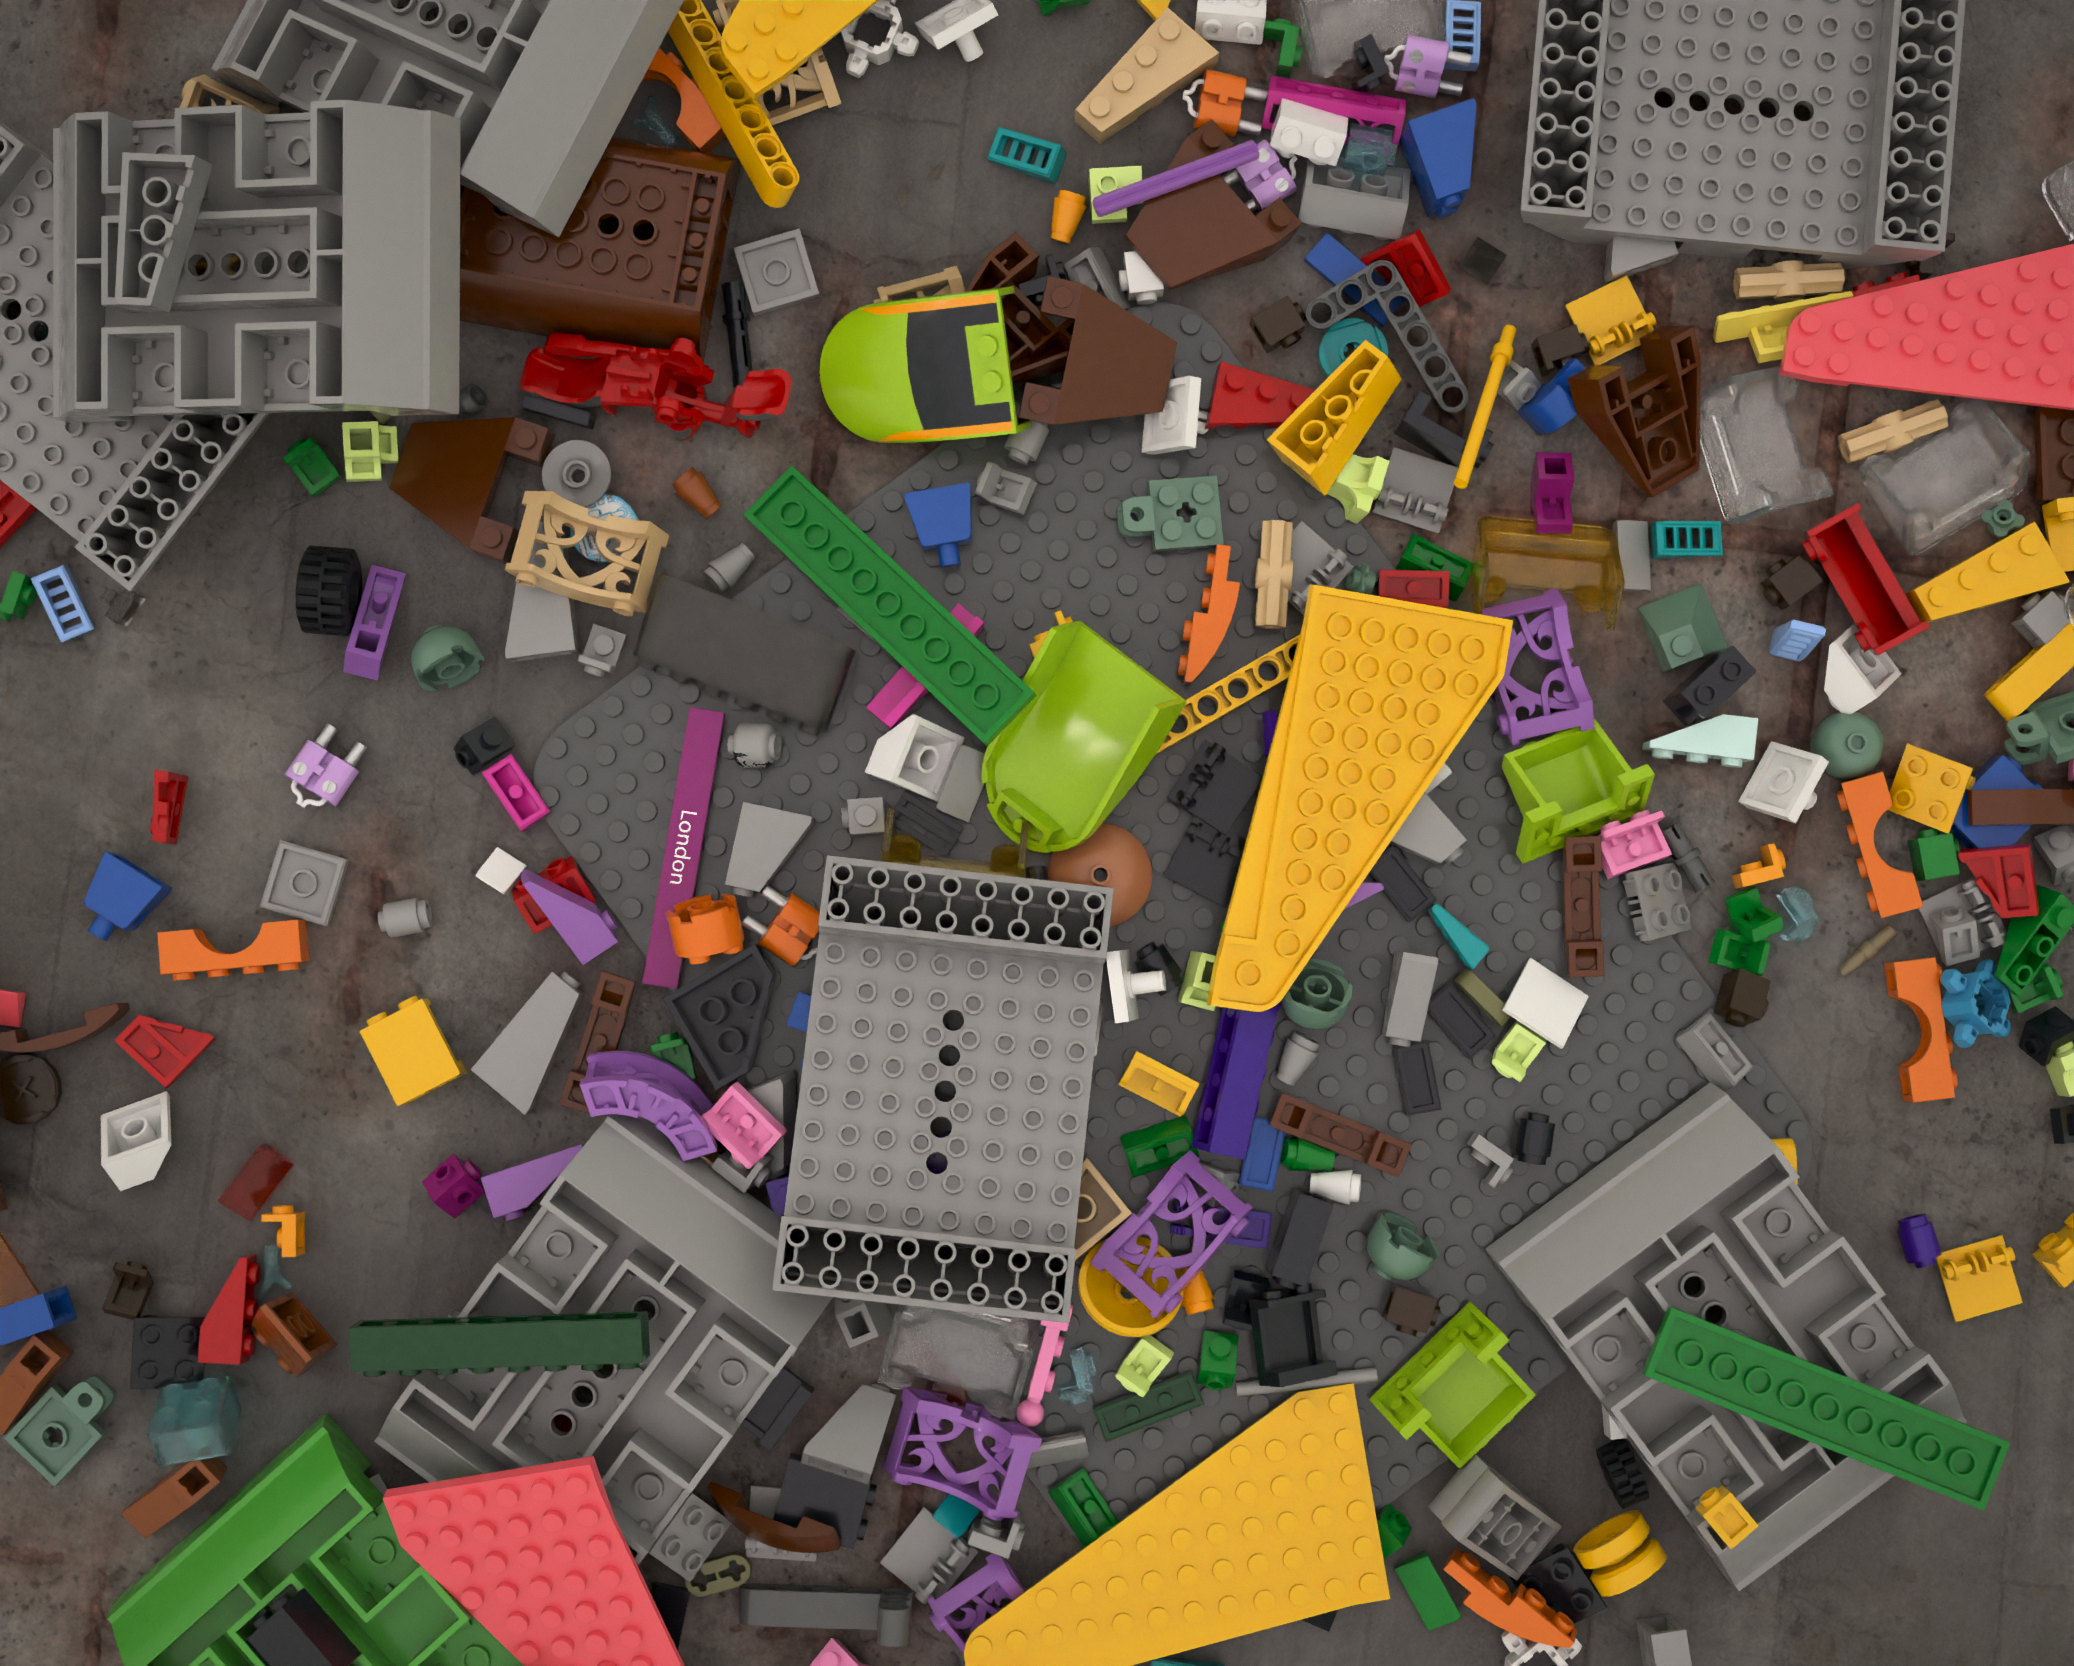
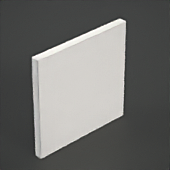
(1545, 1003)

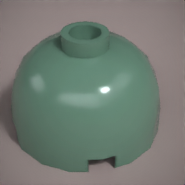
(445, 656)
(1849, 743)
(1318, 996)
(1399, 1250)

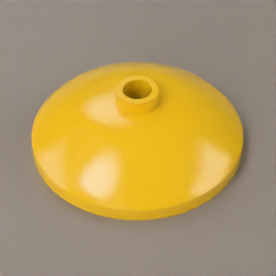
(1106, 1305)

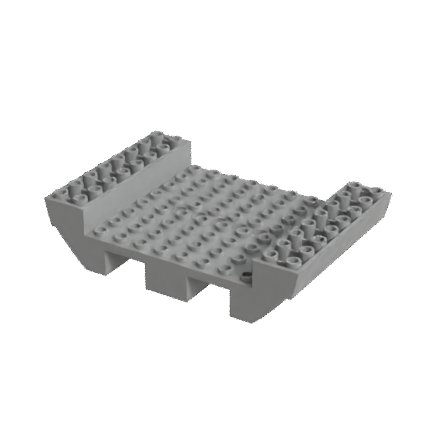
(528, 105)
(1848, 185)
(357, 330)
(107, 484)
(889, 966)
(1719, 1204)
(612, 1232)

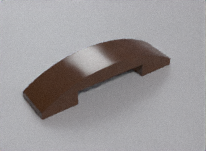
(2021, 807)
(1582, 906)
(96, 1021)
(601, 1034)
(1340, 1134)
(806, 1538)

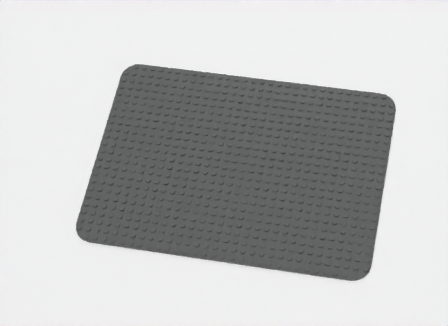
(611, 802)

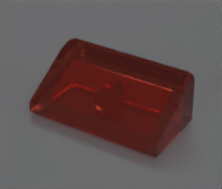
(255, 1182)

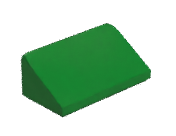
(1427, 556)
(1158, 1145)
(1083, 1506)
(1427, 1591)

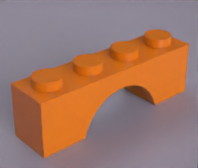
(696, 119)
(1892, 888)
(276, 944)
(1929, 1070)

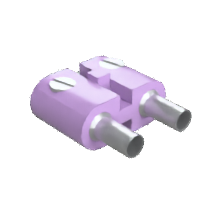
(1423, 65)
(1264, 178)
(323, 772)

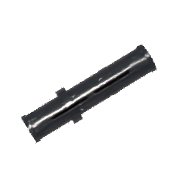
(737, 327)

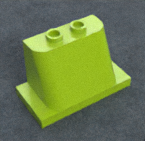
(1572, 788)
(1456, 1388)

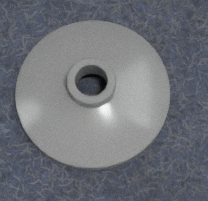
(576, 457)

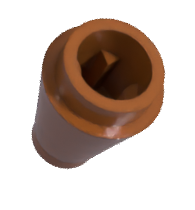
(696, 492)

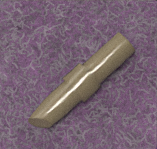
(1868, 950)

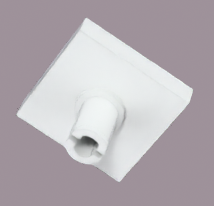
(957, 23)
(1179, 422)
(1784, 782)
(1126, 985)

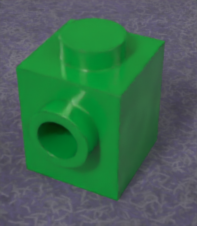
(1934, 855)

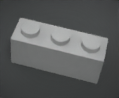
(1355, 200)

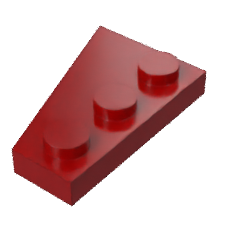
(1251, 398)

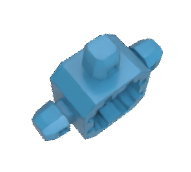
(1975, 1003)

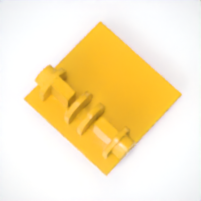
(1611, 320)
(1929, 788)
(1979, 1278)

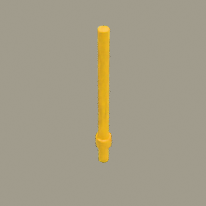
(1500, 357)

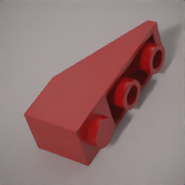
(227, 1327)

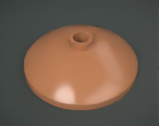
(1122, 858)

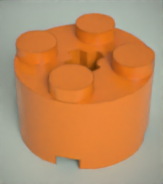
(706, 927)

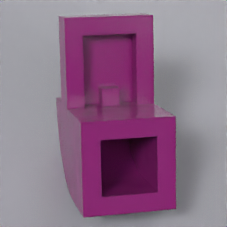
(1551, 492)

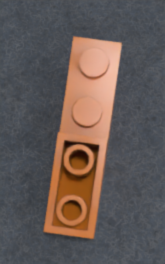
(1208, 629)
(1518, 1612)

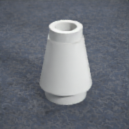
(1337, 1185)

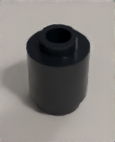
(1158, 958)
(1535, 1138)

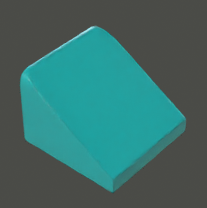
(955, 1514)

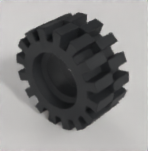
(1622, 1473)

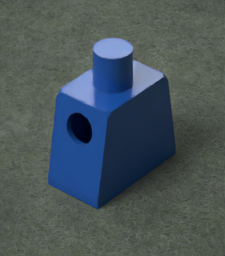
(942, 520)
(122, 895)

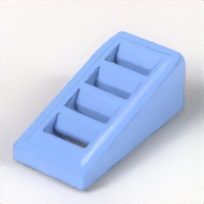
(1474, 32)
(45, 595)
(1795, 639)

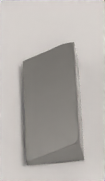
(1095, 272)
(1634, 553)
(962, 785)
(1714, 1052)
(1060, 1449)

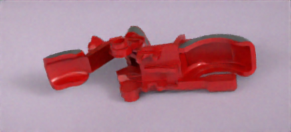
(656, 378)

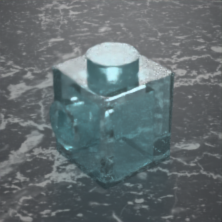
(1369, 150)

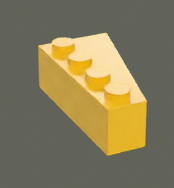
(1336, 417)
(1996, 574)

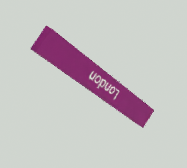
(684, 840)

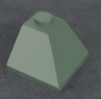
(1682, 628)

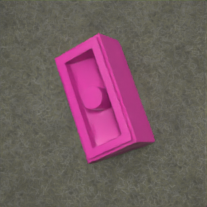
(516, 793)

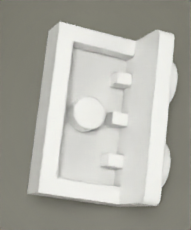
(1231, 20)

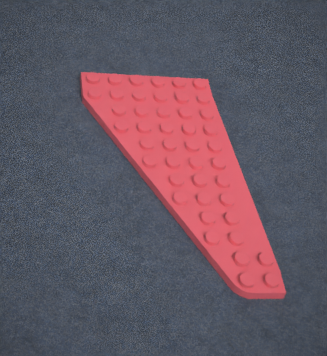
(1963, 334)
(537, 1563)

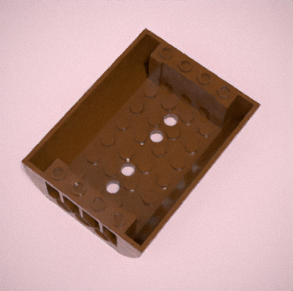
(608, 282)

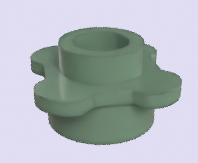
(1998, 527)
(1361, 579)

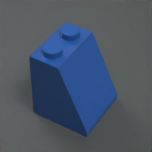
(1440, 156)

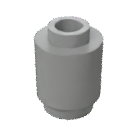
(1028, 443)
(405, 917)

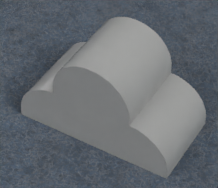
(1493, 1517)

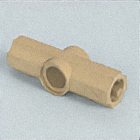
(1788, 281)
(1893, 431)
(1274, 574)

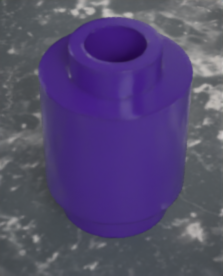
(1918, 1240)

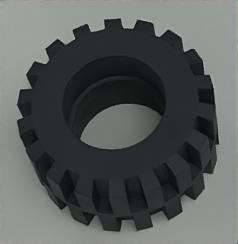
(328, 590)

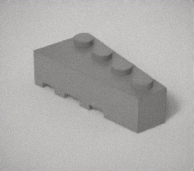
(156, 226)

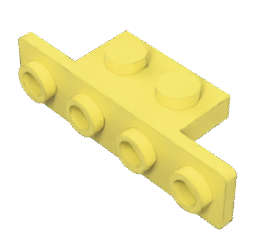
(1767, 324)

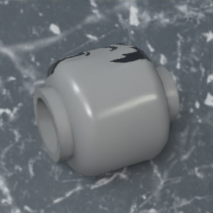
(755, 745)

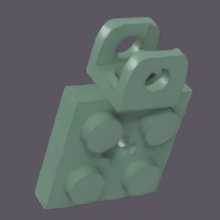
(1159, 519)
(2043, 731)
(74, 1416)

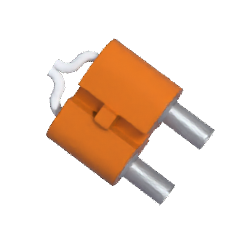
(1221, 101)
(790, 929)

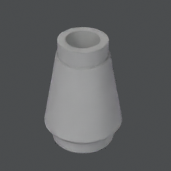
(728, 568)
(1296, 1057)

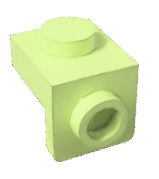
(1517, 1051)
(1143, 1365)

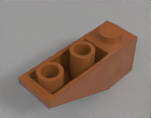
(29, 1375)
(174, 1494)

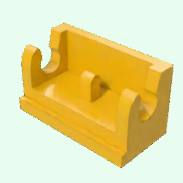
(1158, 1083)

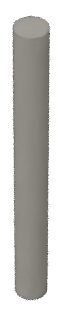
(1343, 1377)

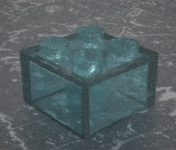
(194, 1421)

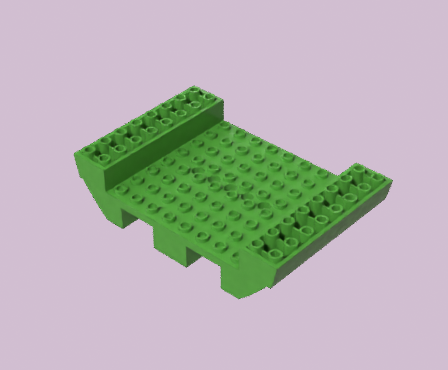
(292, 1527)

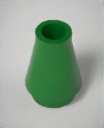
(1305, 1156)

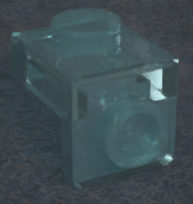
(1799, 906)
(1083, 1369)

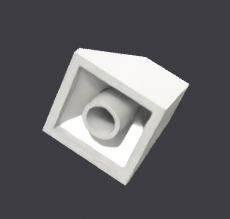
(1855, 675)
(915, 757)
(136, 1140)

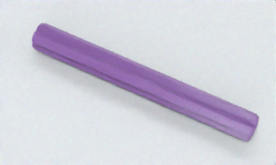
(1176, 178)

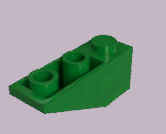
(2033, 940)

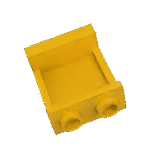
(411, 1051)

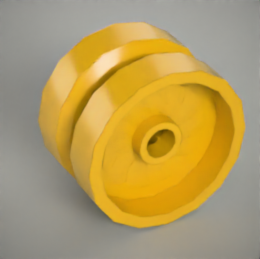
(1620, 1553)

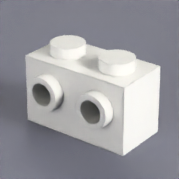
(1308, 132)

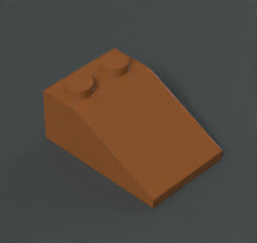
(292, 1333)

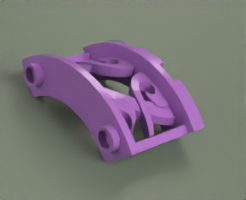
(1573, 701)
(654, 1090)
(1172, 1186)
(1010, 1440)
(995, 1578)

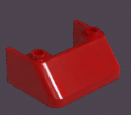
(1863, 581)

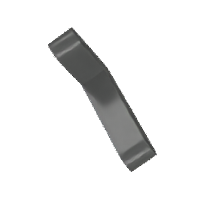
(1400, 326)
(831, 1608)

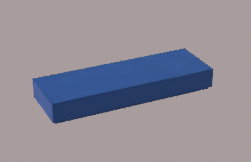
(1337, 264)

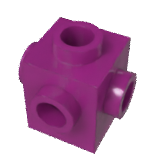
(454, 1185)

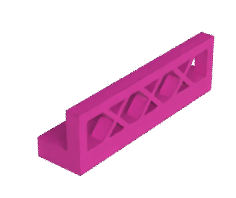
(1338, 101)
(903, 690)

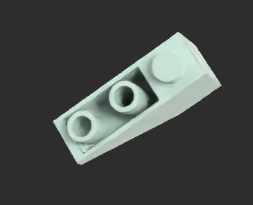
(1721, 737)

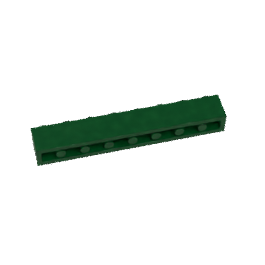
(499, 1342)

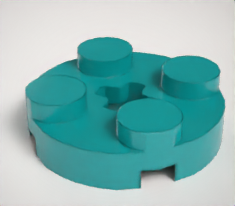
(1345, 333)

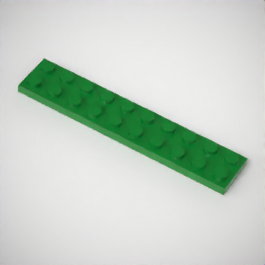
(890, 606)
(1826, 1408)

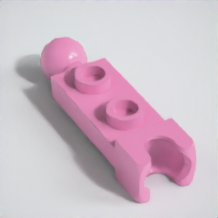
(1030, 1411)

